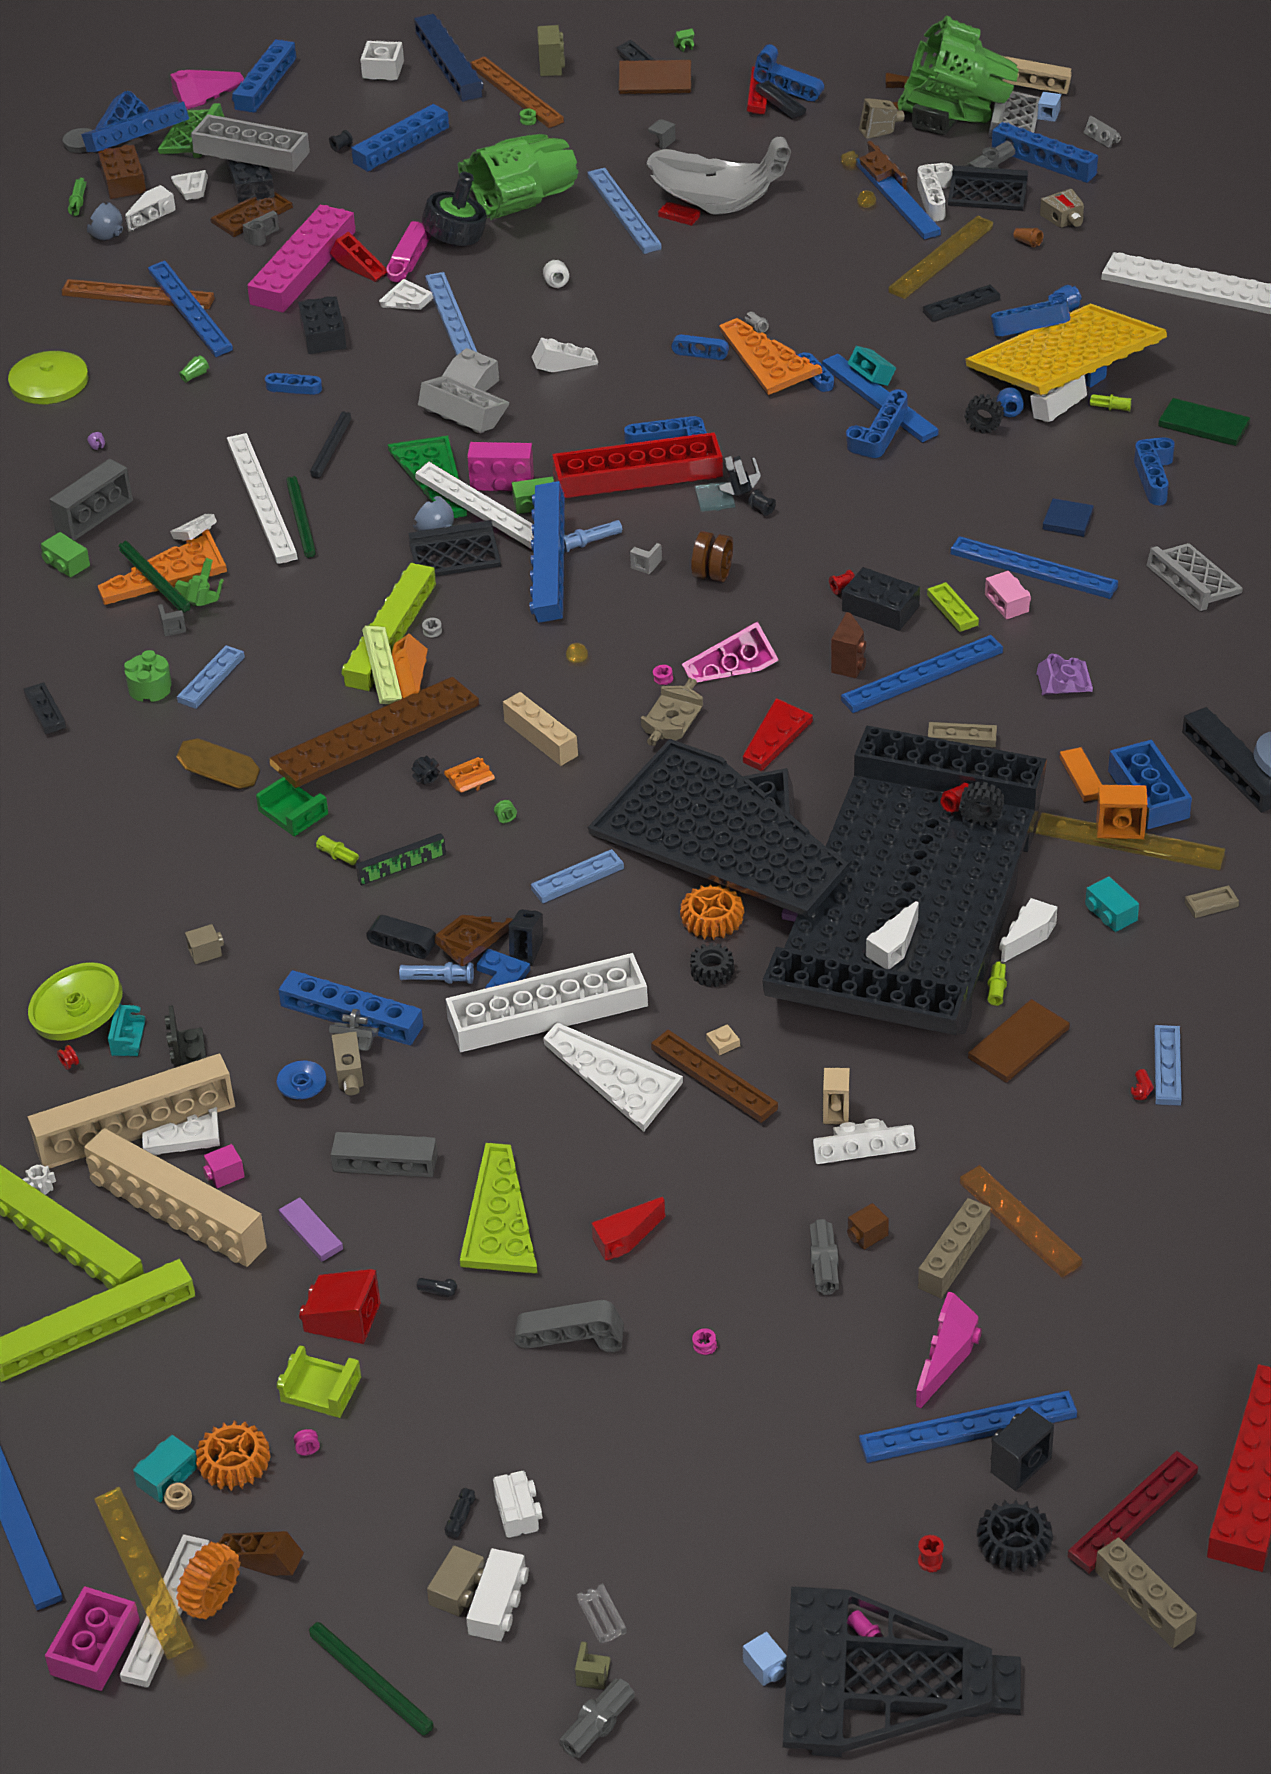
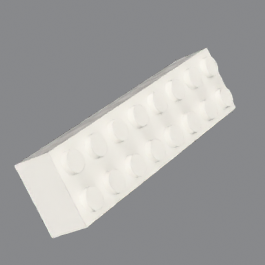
(544, 1000)

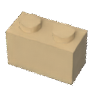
(836, 1096)

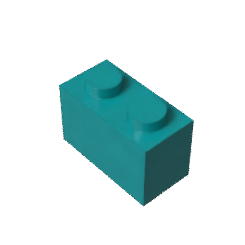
(871, 365)
(1112, 904)
(166, 1465)

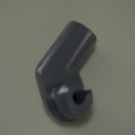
(442, 1288)

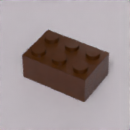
(122, 171)

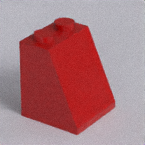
(342, 1305)

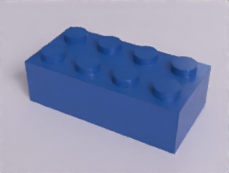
(1145, 765)

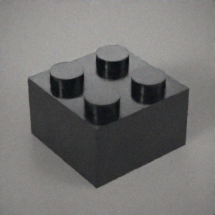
(1021, 1448)

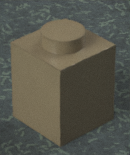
(204, 943)

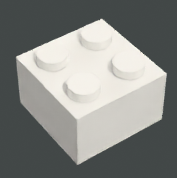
(382, 60)

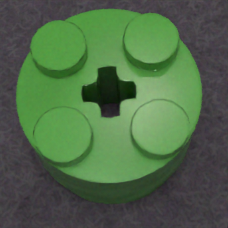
(148, 677)

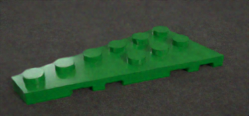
(417, 453)

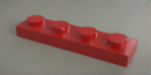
(756, 102)

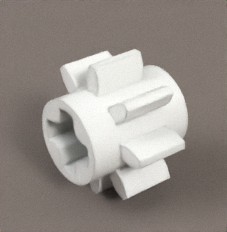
(40, 1178)

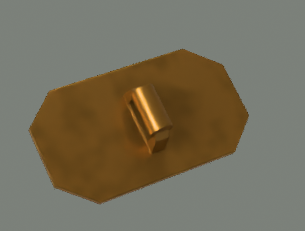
(218, 763)

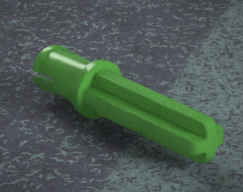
(76, 199)

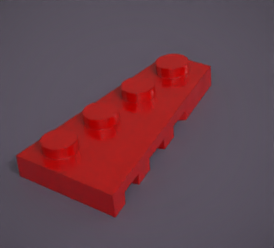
(775, 733)

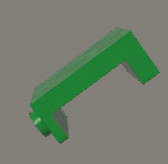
(291, 806)

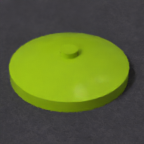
(48, 377)
(75, 1001)

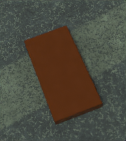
(655, 76)
(233, 218)
(1018, 1040)

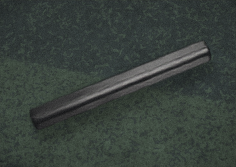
(330, 444)

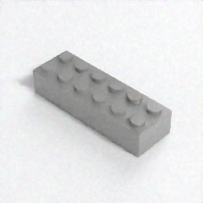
(250, 142)

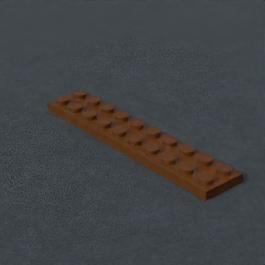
(373, 732)

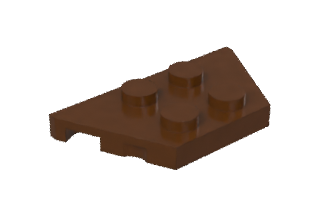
(470, 936)

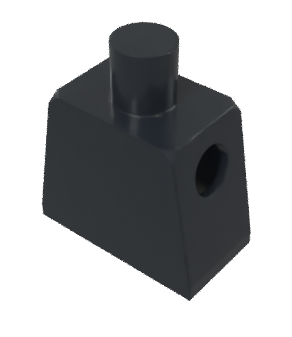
(527, 928)

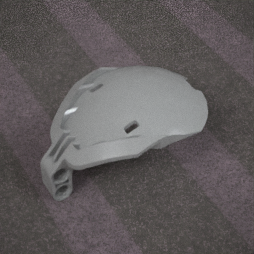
(731, 187)

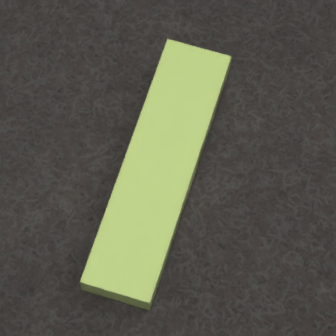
(382, 664)

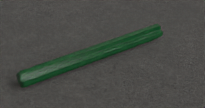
(300, 516)
(154, 576)
(371, 1678)

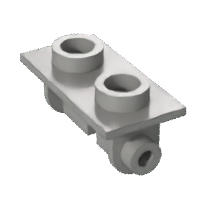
(1101, 132)

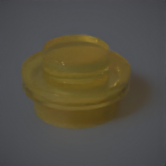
(849, 158)
(866, 199)
(576, 653)

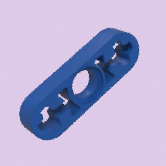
(686, 340)
(827, 378)
(283, 383)

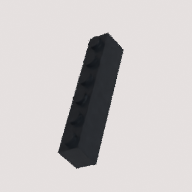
(1229, 756)

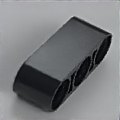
(401, 936)

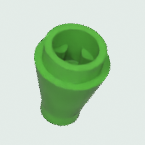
(194, 368)

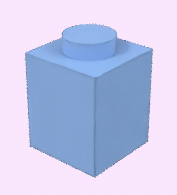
(1049, 106)
(765, 1659)

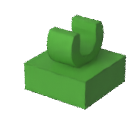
(684, 38)

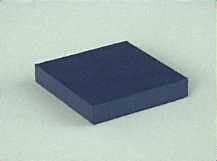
(1068, 517)

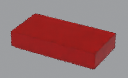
(679, 213)

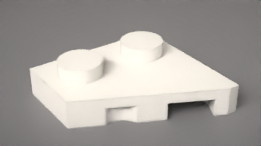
(191, 184)
(406, 296)
(194, 528)

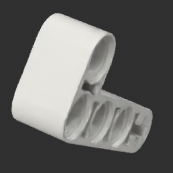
(930, 184)

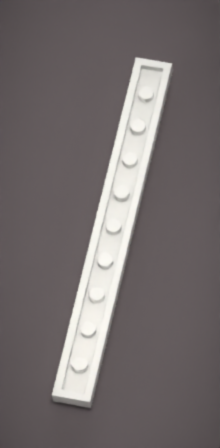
(262, 498)

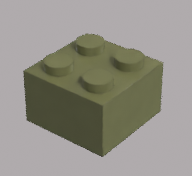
(550, 50)

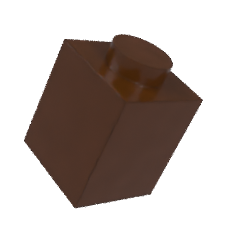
(868, 1226)

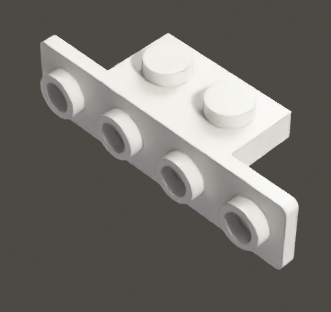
(863, 1140)

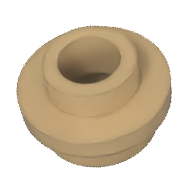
(177, 1490)

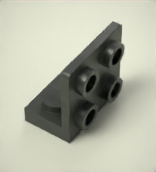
(931, 119)
(186, 1044)

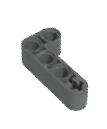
(571, 1323)

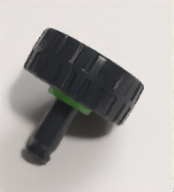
(454, 215)

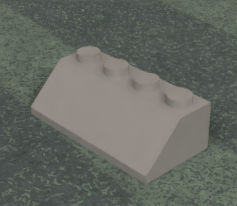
(462, 403)

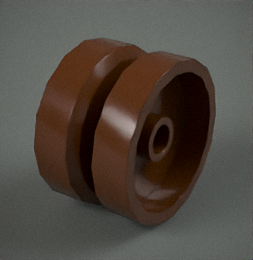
(712, 556)

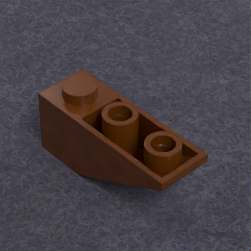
(265, 1551)

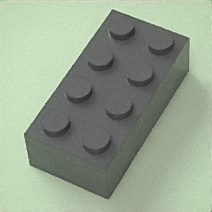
(91, 499)

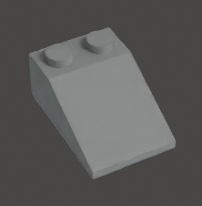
(474, 369)

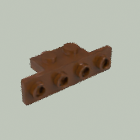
(880, 166)

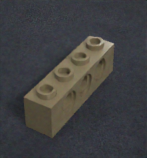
(954, 1248)
(1145, 1592)

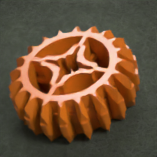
(712, 911)
(233, 1464)
(208, 1580)

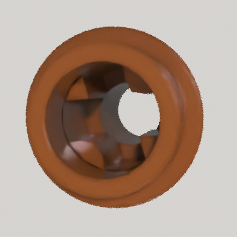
(1029, 236)

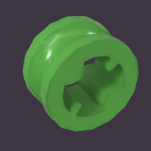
(528, 117)
(509, 811)

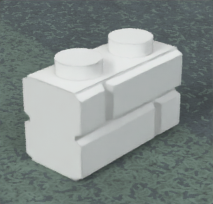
(516, 1503)

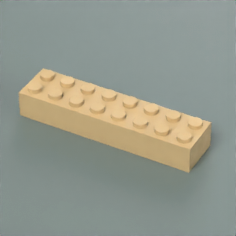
(132, 1109)
(175, 1197)

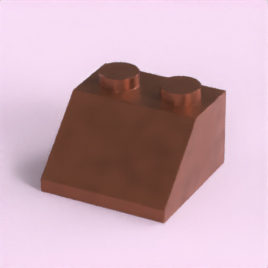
(848, 648)

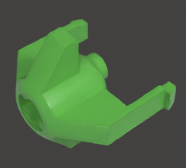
(197, 589)

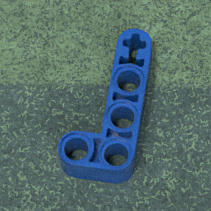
(808, 88)
(122, 107)
(1033, 316)
(664, 429)
(875, 440)
(1149, 461)

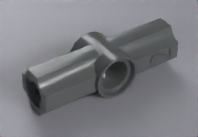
(993, 156)
(824, 1257)
(597, 1718)

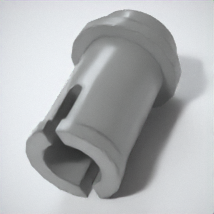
(758, 323)

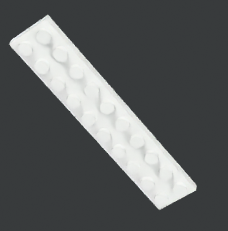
(1188, 282)

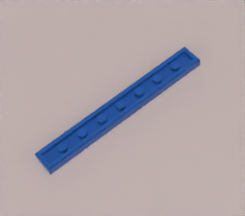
(905, 205)
(190, 309)
(877, 396)
(1034, 567)
(921, 673)
(961, 1427)
(25, 1542)

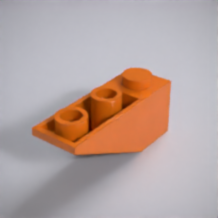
(409, 663)

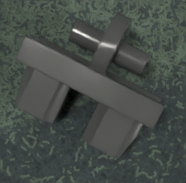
(364, 1033)

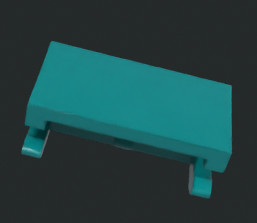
(126, 1031)

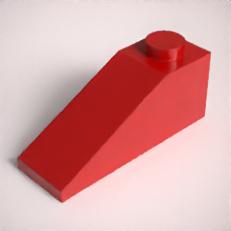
(357, 258)
(624, 1230)

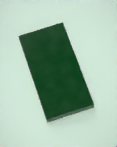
(1204, 421)

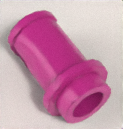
(863, 1625)

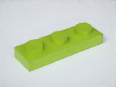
(953, 607)

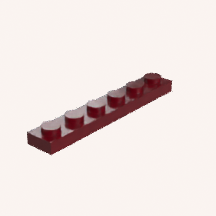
(1134, 1509)

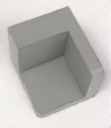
(644, 560)

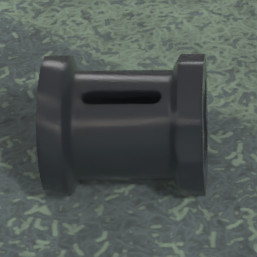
(340, 140)
(762, 506)

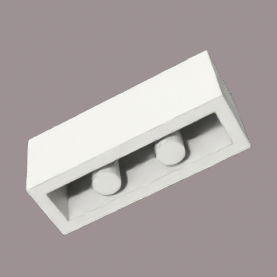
(1058, 400)
(497, 1595)

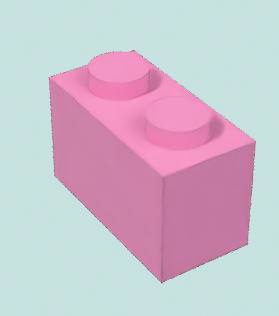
(1007, 594)

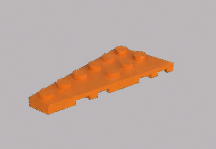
(769, 361)
(173, 564)

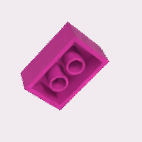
(497, 465)
(92, 1638)

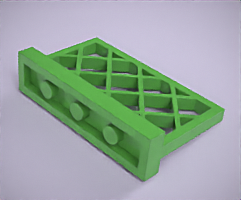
(176, 130)

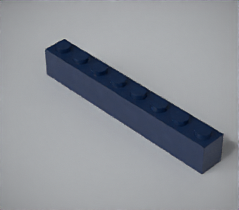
(448, 57)

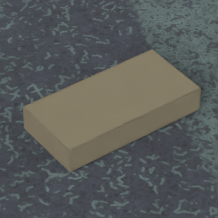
(1211, 901)

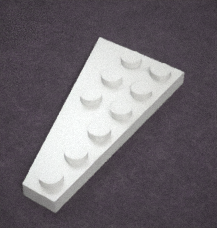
(623, 1079)

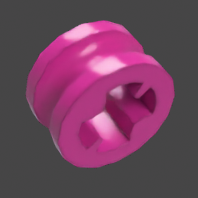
(663, 674)
(704, 1349)
(306, 1442)

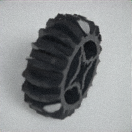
(1016, 1544)

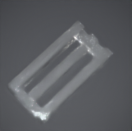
(593, 1595)

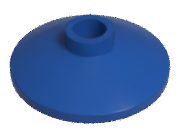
(301, 1079)

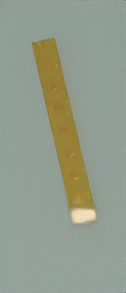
(940, 257)
(1151, 845)
(144, 1573)

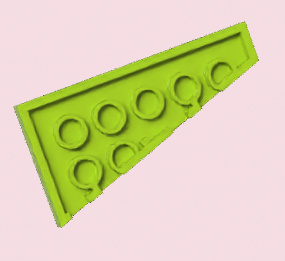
(497, 1223)

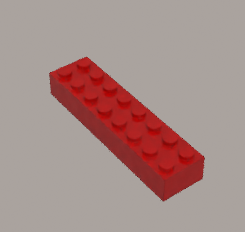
(638, 465)
(1244, 1511)

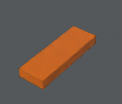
(1081, 773)

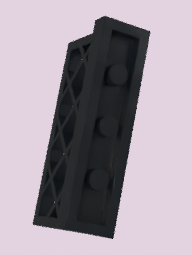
(988, 178)
(452, 537)

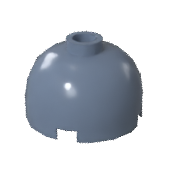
(106, 222)
(434, 515)

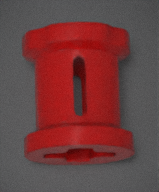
(838, 583)
(930, 1553)

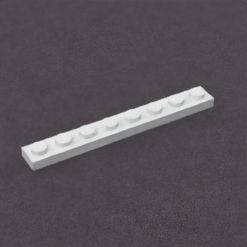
(476, 502)

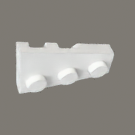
(189, 1135)

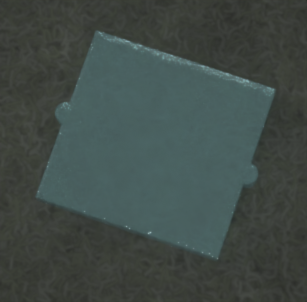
(712, 499)

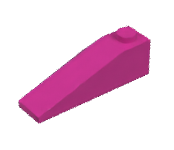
(199, 85)
(736, 655)
(950, 1347)

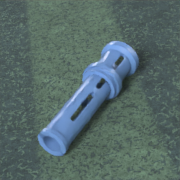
(581, 538)
(449, 972)

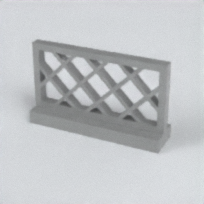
(1002, 111)
(1187, 582)

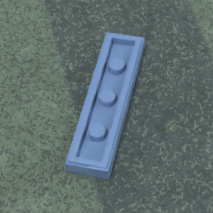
(210, 677)
(577, 876)
(1167, 1065)

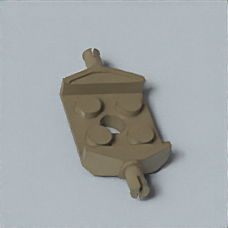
(674, 701)

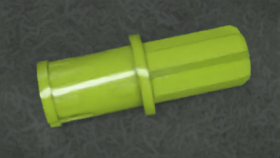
(1111, 402)
(336, 850)
(997, 984)

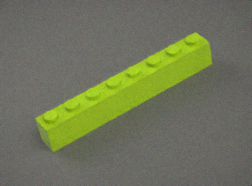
(396, 617)
(66, 1232)
(94, 1318)

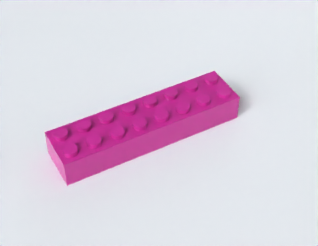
(300, 259)

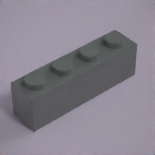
(384, 1154)

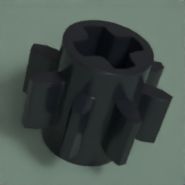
(425, 770)

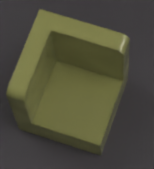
(591, 1669)

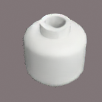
(556, 274)

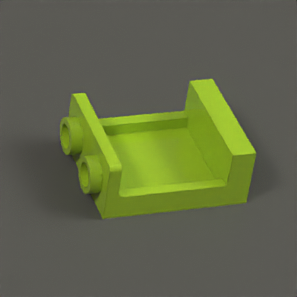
(318, 1383)

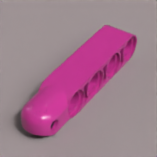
(407, 252)

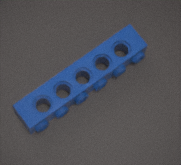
(264, 76)
(135, 126)
(400, 137)
(1047, 152)
(332, 1000)

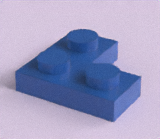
(502, 968)

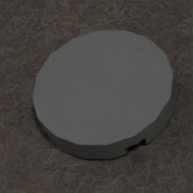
(73, 140)

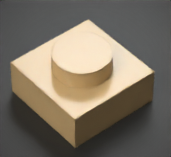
(723, 1039)

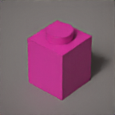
(223, 1166)

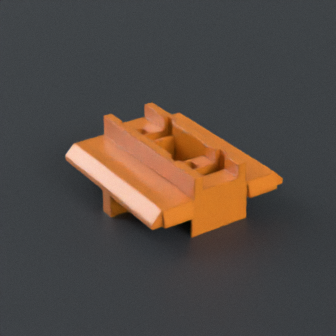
(469, 775)

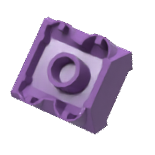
(1063, 676)

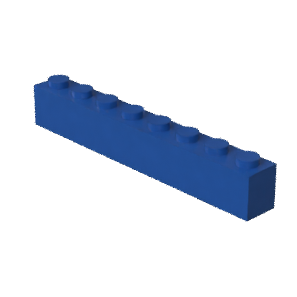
(548, 552)

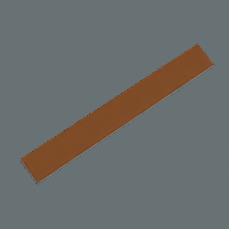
(516, 92)
(127, 293)

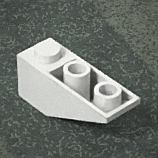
(149, 207)
(557, 356)
(1031, 928)
(892, 940)

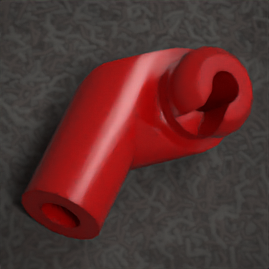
(1144, 1087)

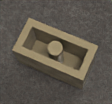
(456, 1581)

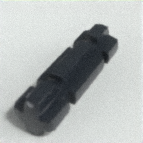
(459, 1512)

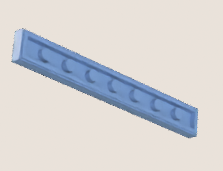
(624, 210)
(449, 312)

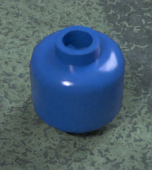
(1072, 294)
(1011, 401)

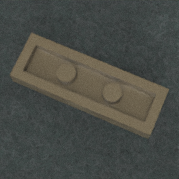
(964, 733)

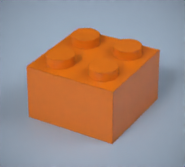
(1121, 811)

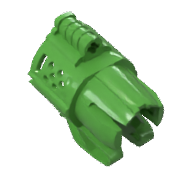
(964, 80)
(520, 184)

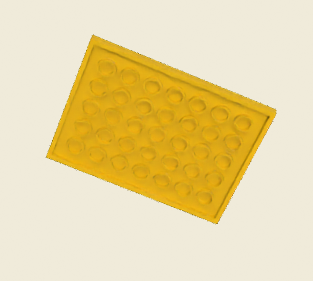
(1066, 351)

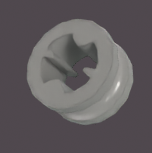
(432, 622)

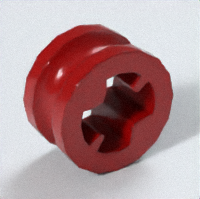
(67, 1057)

